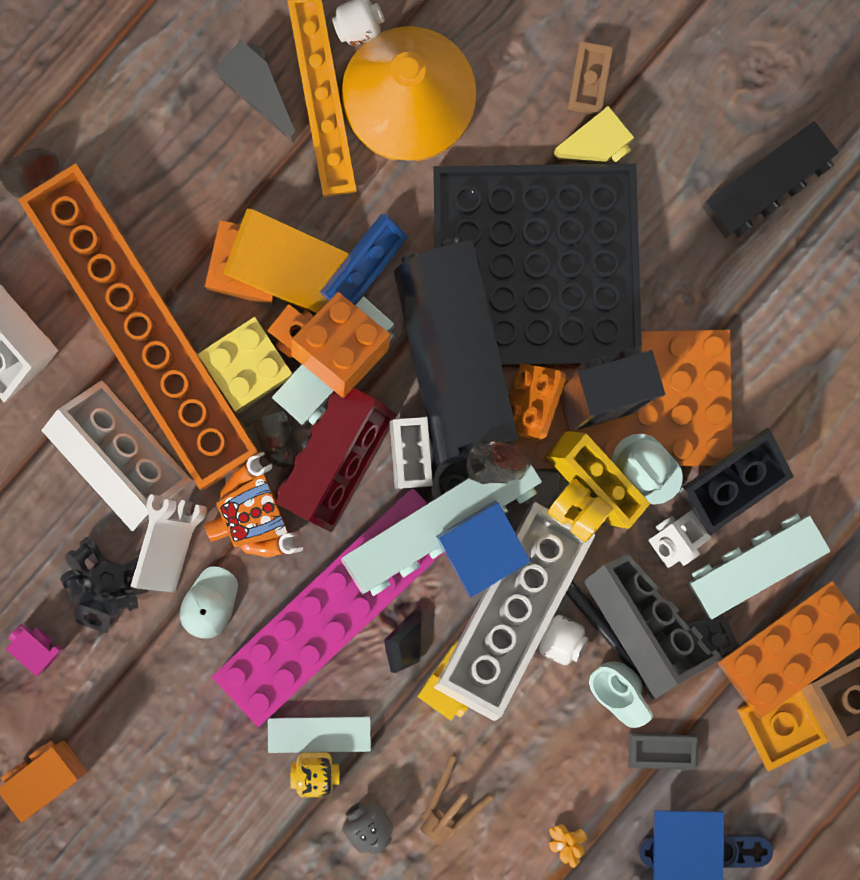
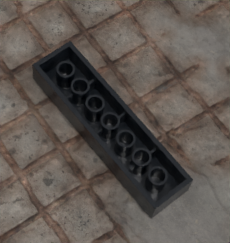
(611, 389)

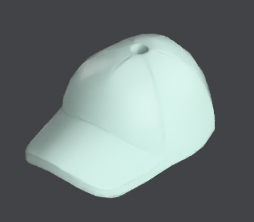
(214, 592)
(621, 694)

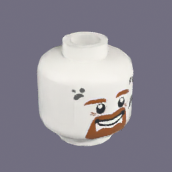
(358, 21)

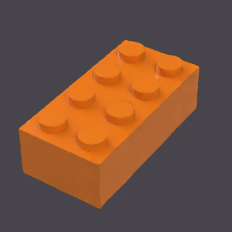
(793, 650)

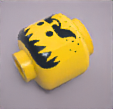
(314, 774)

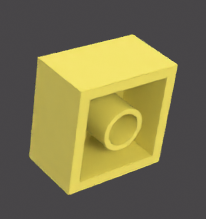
(245, 365)

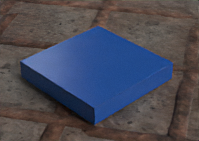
(483, 548)
(688, 845)

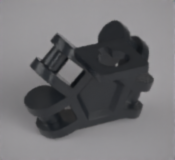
(105, 586)

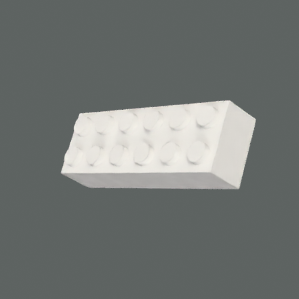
(513, 617)

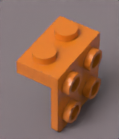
(535, 399)

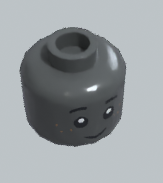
(368, 827)

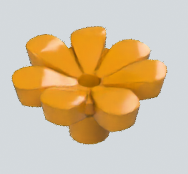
(567, 844)

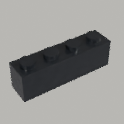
(770, 179)

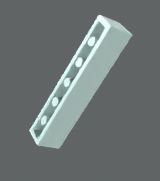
(415, 536)

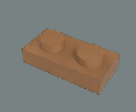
(589, 78)

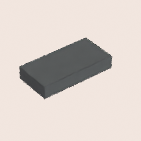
(663, 751)

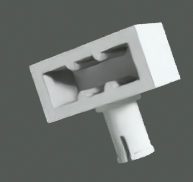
(411, 452)

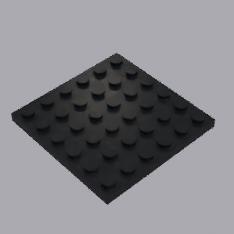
(551, 255)

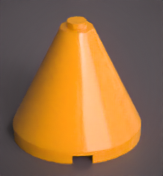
(409, 94)

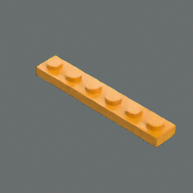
(322, 97)

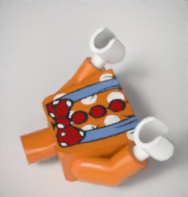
(251, 514)

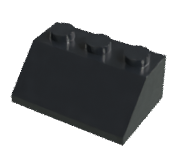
(737, 482)

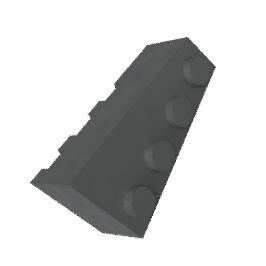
(648, 626)

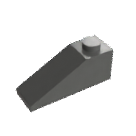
(251, 80)

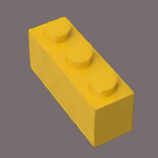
(580, 458)

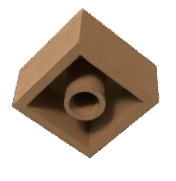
(837, 703)

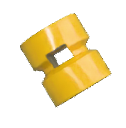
(587, 521)

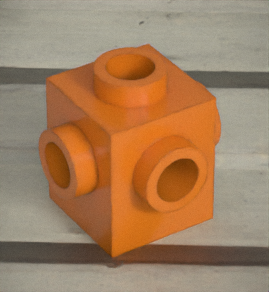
(285, 325)

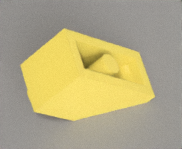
(597, 141)

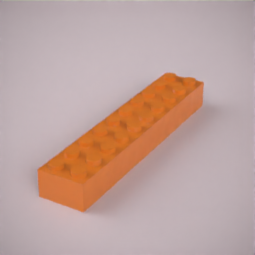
(139, 326)

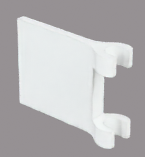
(165, 544)

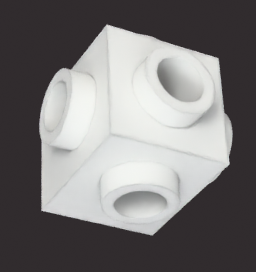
(679, 539)

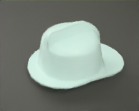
(648, 467)

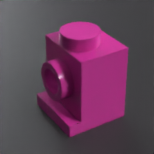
(33, 649)

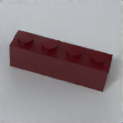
(335, 458)

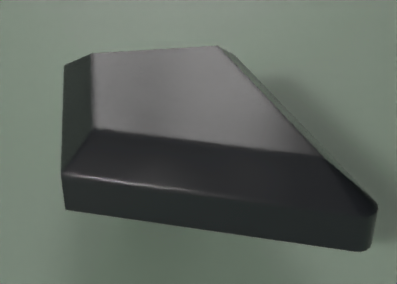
(715, 634)
(404, 643)

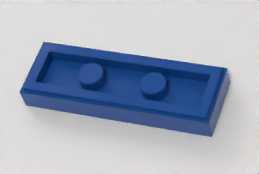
(366, 260)

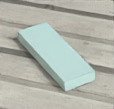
(319, 734)

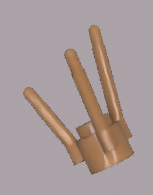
(441, 824)

